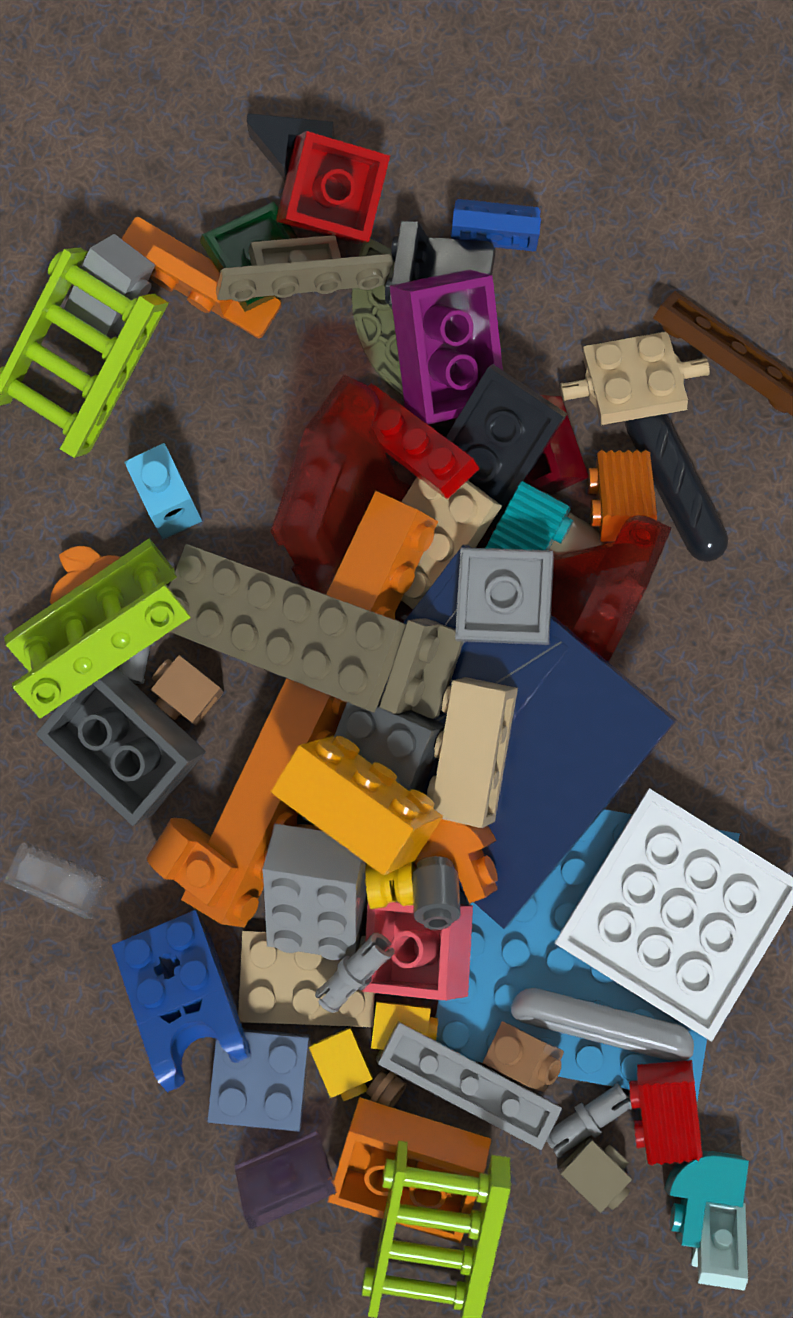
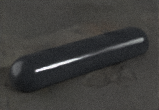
(680, 487)

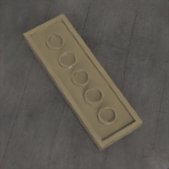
(286, 627)

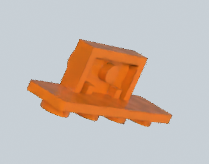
(195, 277)

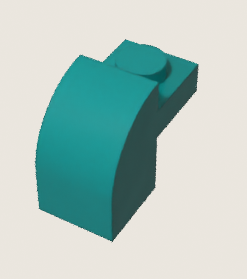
(713, 1179)

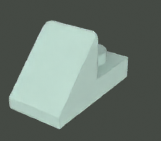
(723, 1247)

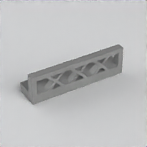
(469, 1085)

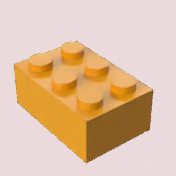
(357, 803)

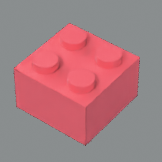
(424, 960)

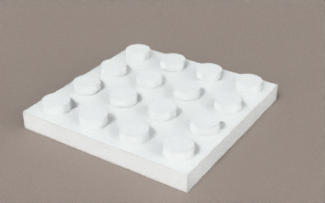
(679, 914)

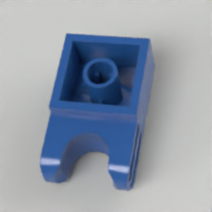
(179, 994)

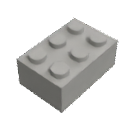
(313, 894)

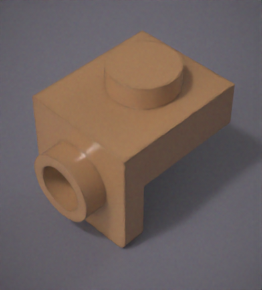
(524, 1057)

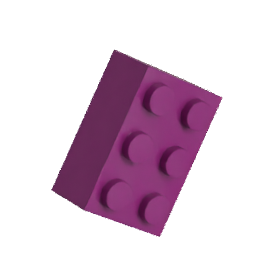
(444, 340)

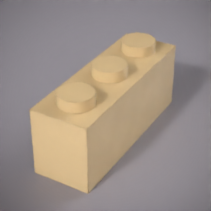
(472, 751)

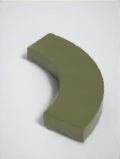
(376, 325)

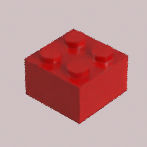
(333, 188)

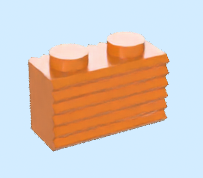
(622, 490)

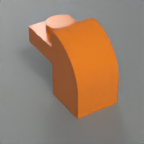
(464, 848)
(187, 859)

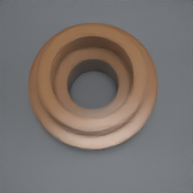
(386, 1089)

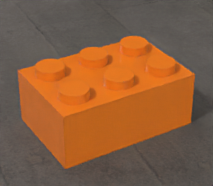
(430, 1147)

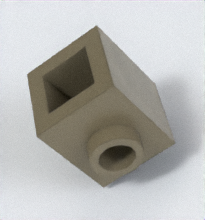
(597, 1174)

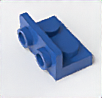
(498, 223)

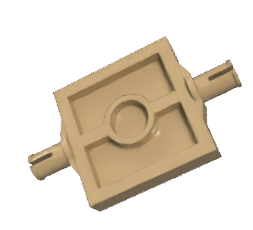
(634, 378)

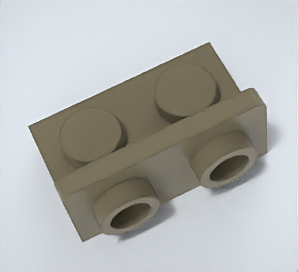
(422, 668)

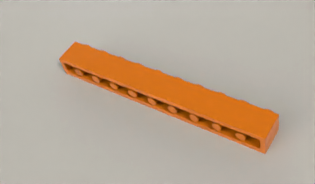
(373, 577)

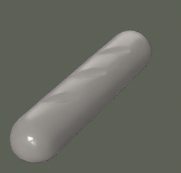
(603, 1024)

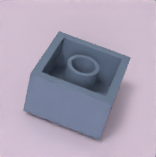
(265, 1087)

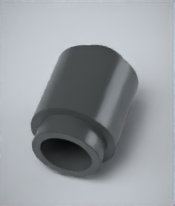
(436, 893)

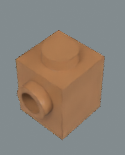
(184, 690)

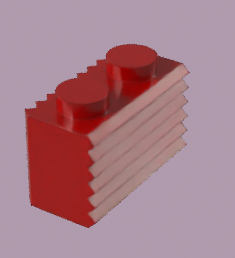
(668, 1112)

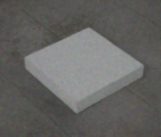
(504, 596)

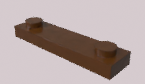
(755, 368)

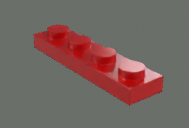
(421, 447)

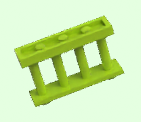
(119, 353)
(95, 628)
(482, 1226)

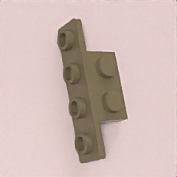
(301, 267)

